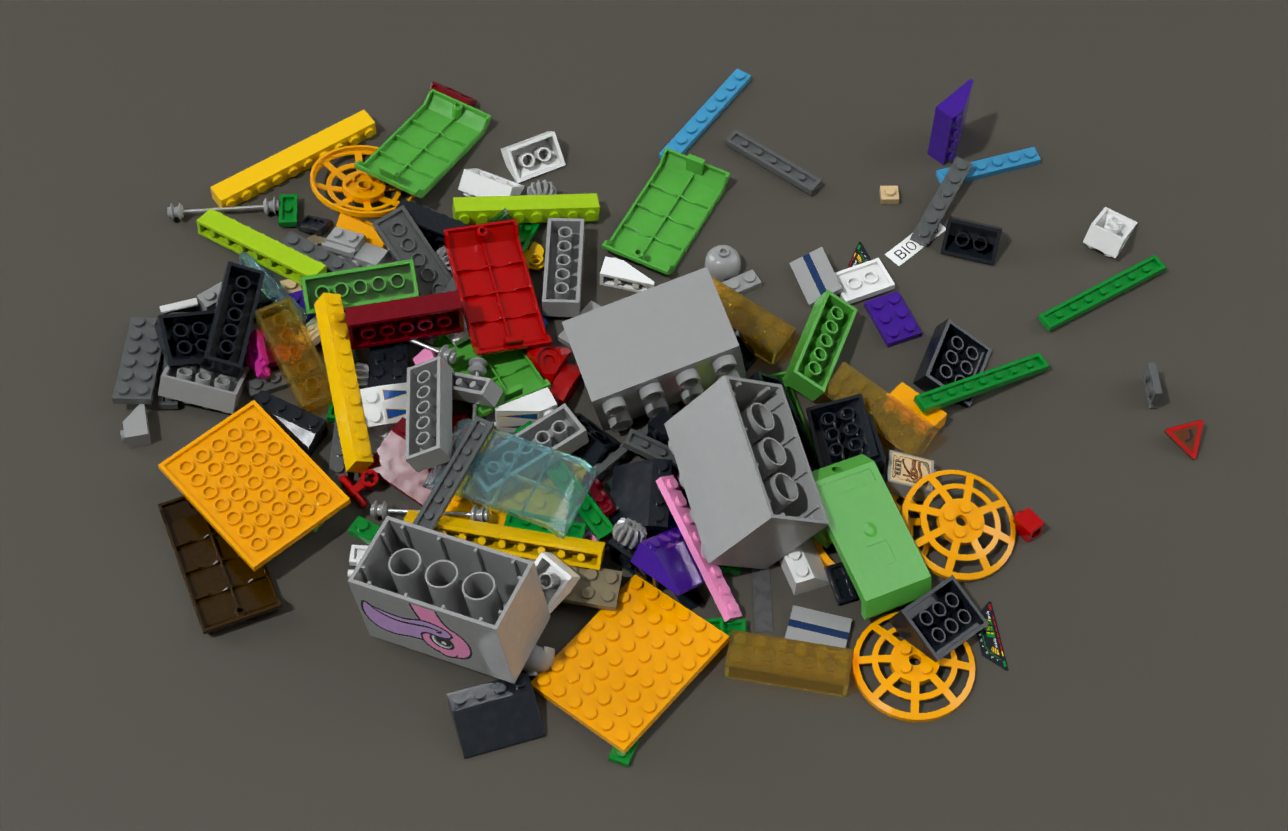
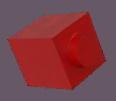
(1028, 524)

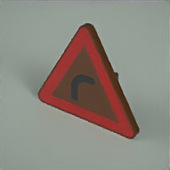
(1187, 436)

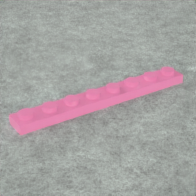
(711, 573)

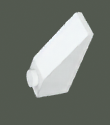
(623, 276)

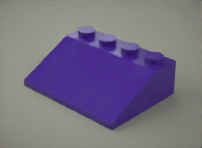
(949, 124)
(668, 561)

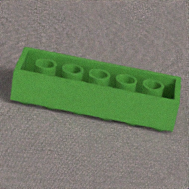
(363, 284)
(820, 345)

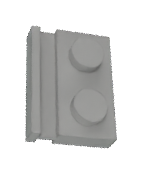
(344, 242)

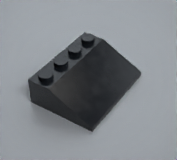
(183, 336)
(951, 357)
(298, 423)
(841, 430)
(639, 496)
(939, 620)
(495, 715)

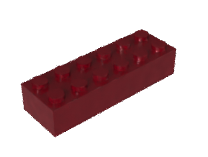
(405, 319)

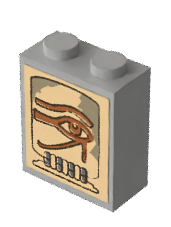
(906, 470)

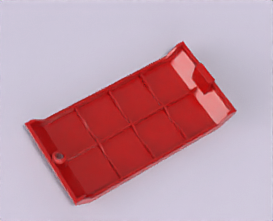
(495, 288)

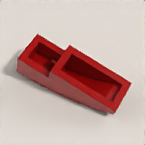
(565, 383)

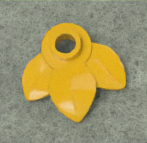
(534, 257)

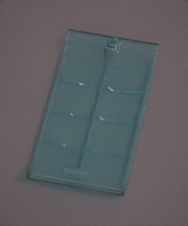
(522, 479)

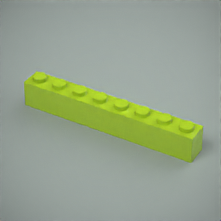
(527, 207)
(262, 248)

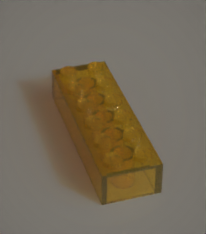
(761, 329)
(295, 354)
(891, 417)
(788, 663)

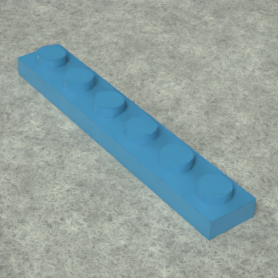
(998, 164)

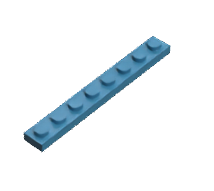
(708, 112)

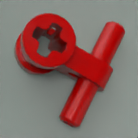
(353, 490)

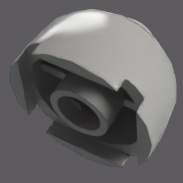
(723, 262)
(539, 660)

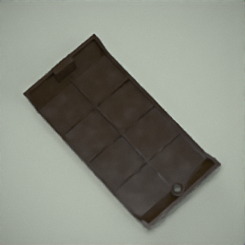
(216, 577)

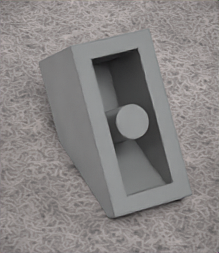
(136, 428)

